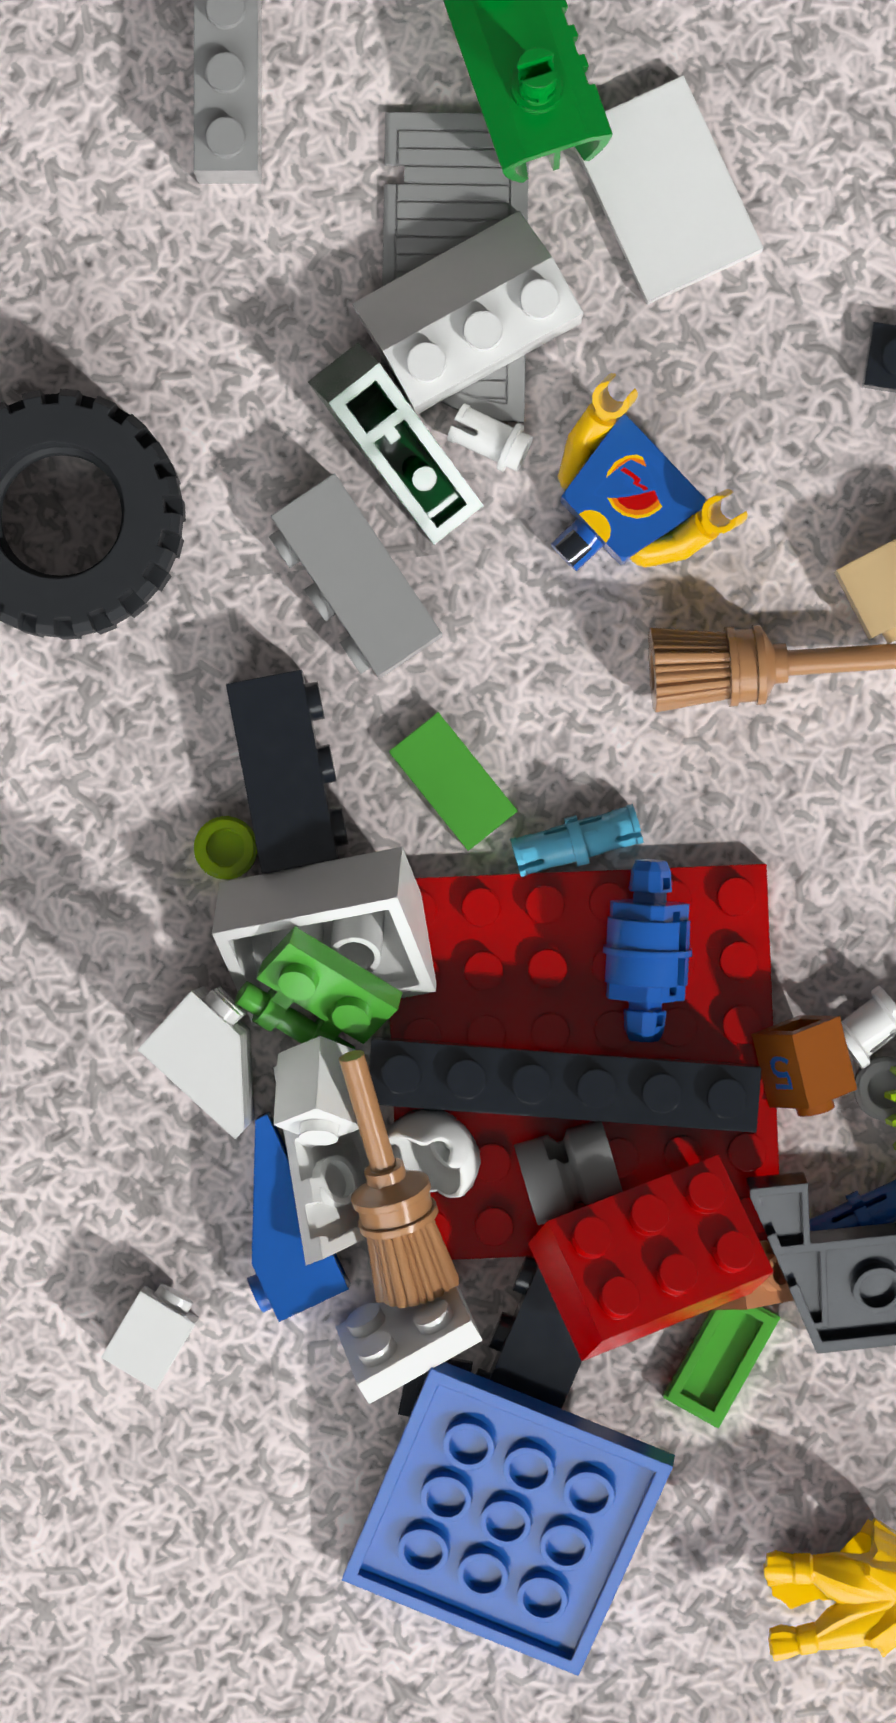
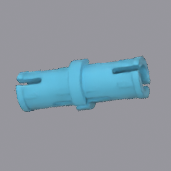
(577, 840)

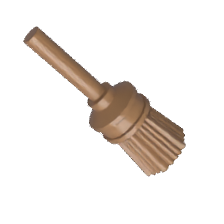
(741, 665)
(394, 1207)

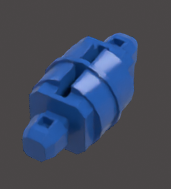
(647, 950)

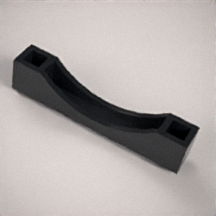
(565, 1084)

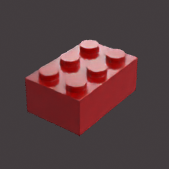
(650, 1257)

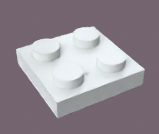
(399, 1344)

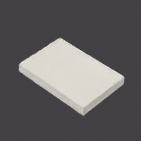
(669, 193)

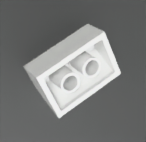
(469, 312)
(354, 904)
(208, 1056)

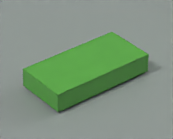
(453, 781)
(720, 1361)

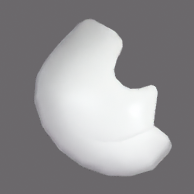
(439, 1147)

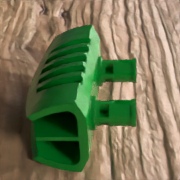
(529, 81)

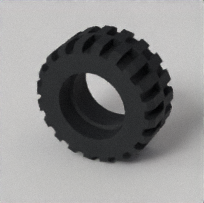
(150, 516)

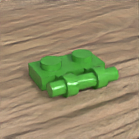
(323, 983)

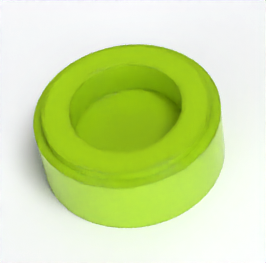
(225, 847)

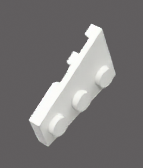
(323, 1190)

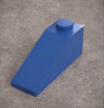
(278, 1257)

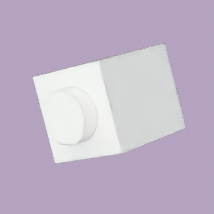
(313, 1092)
(151, 1334)

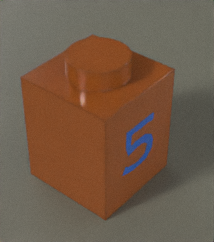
(804, 1063)

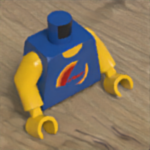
(630, 493)

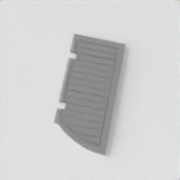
(447, 197)

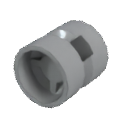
(568, 1170)

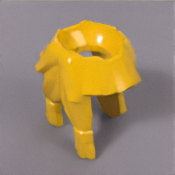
(859, 1581)

